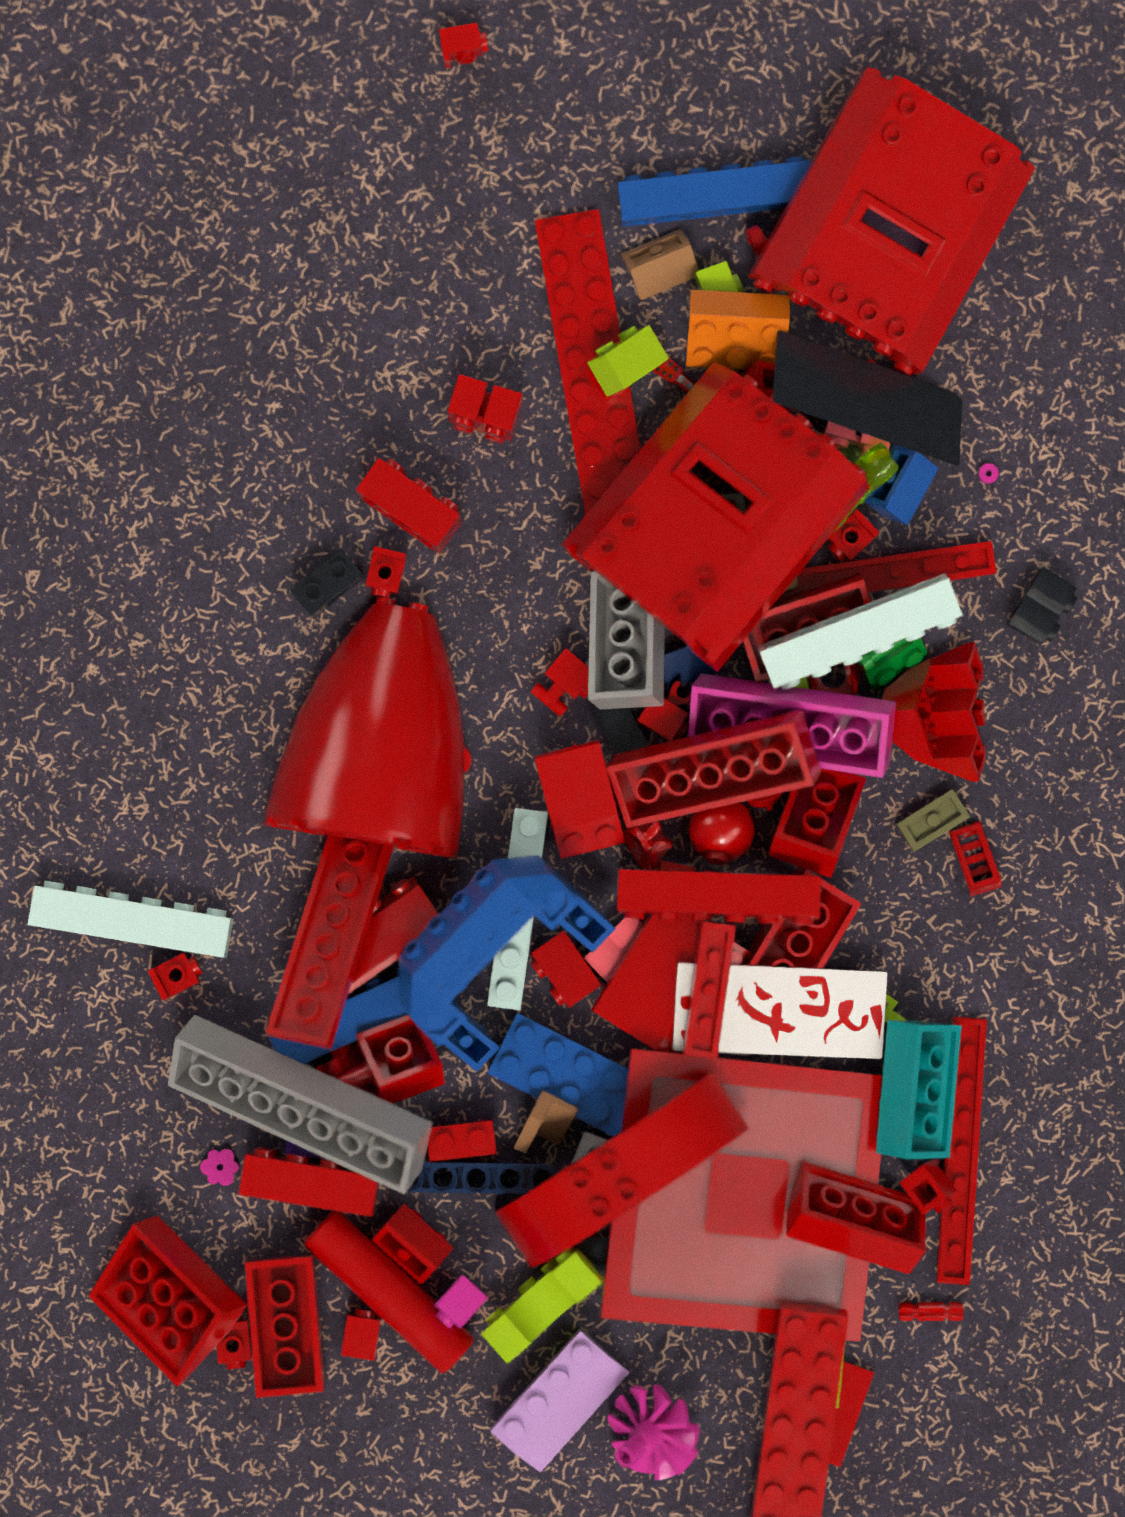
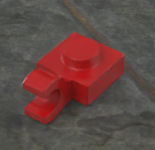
(343, 1060)

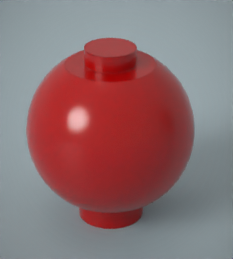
(722, 832)

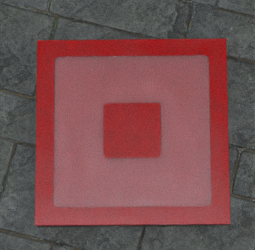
(716, 1238)

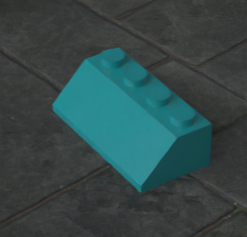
(918, 1089)

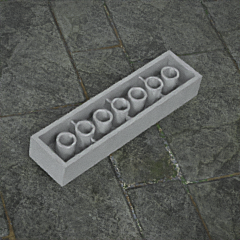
(299, 1104)

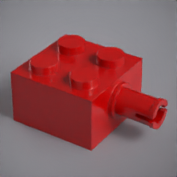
(395, 1061)

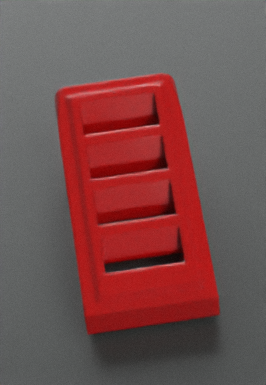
(984, 885)

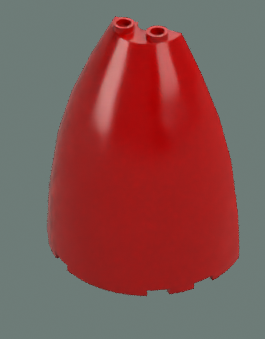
(378, 740)

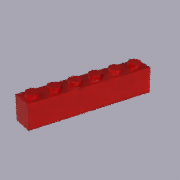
(719, 895)

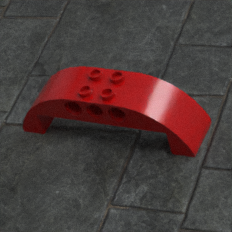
(622, 1171)

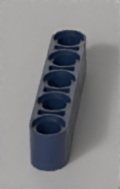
(492, 1170)

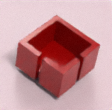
(484, 412)

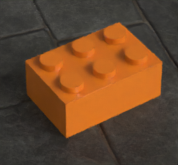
(734, 328)

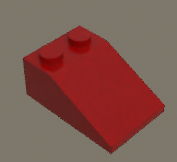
(579, 799)

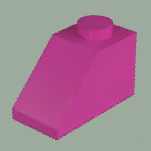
(459, 1302)

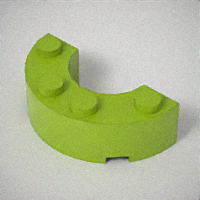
(541, 1302)

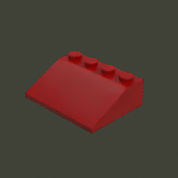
(643, 986)
(166, 1298)

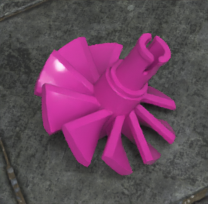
(659, 1440)

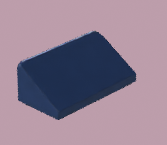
(684, 667)

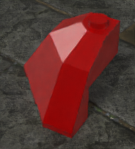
(941, 713)

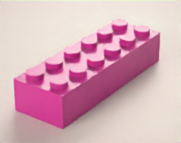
(845, 729)

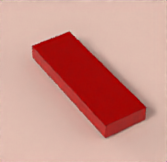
(852, 1396)

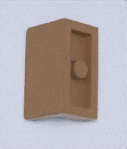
(660, 264)
(548, 1119)

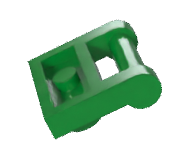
(883, 667)

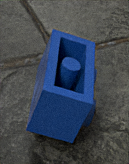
(904, 491)

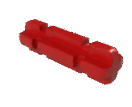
(930, 1311)

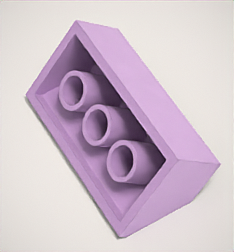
(559, 1400)

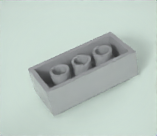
(623, 651)

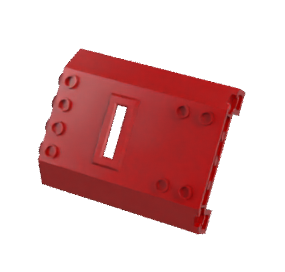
(923, 172)
(690, 550)

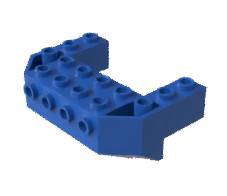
(473, 932)

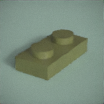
(933, 820)

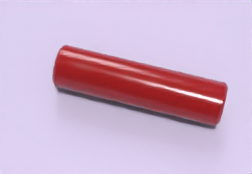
(387, 1290)

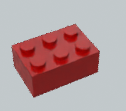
(410, 504)
(818, 821)

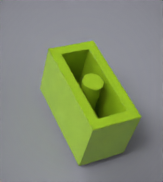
(627, 360)

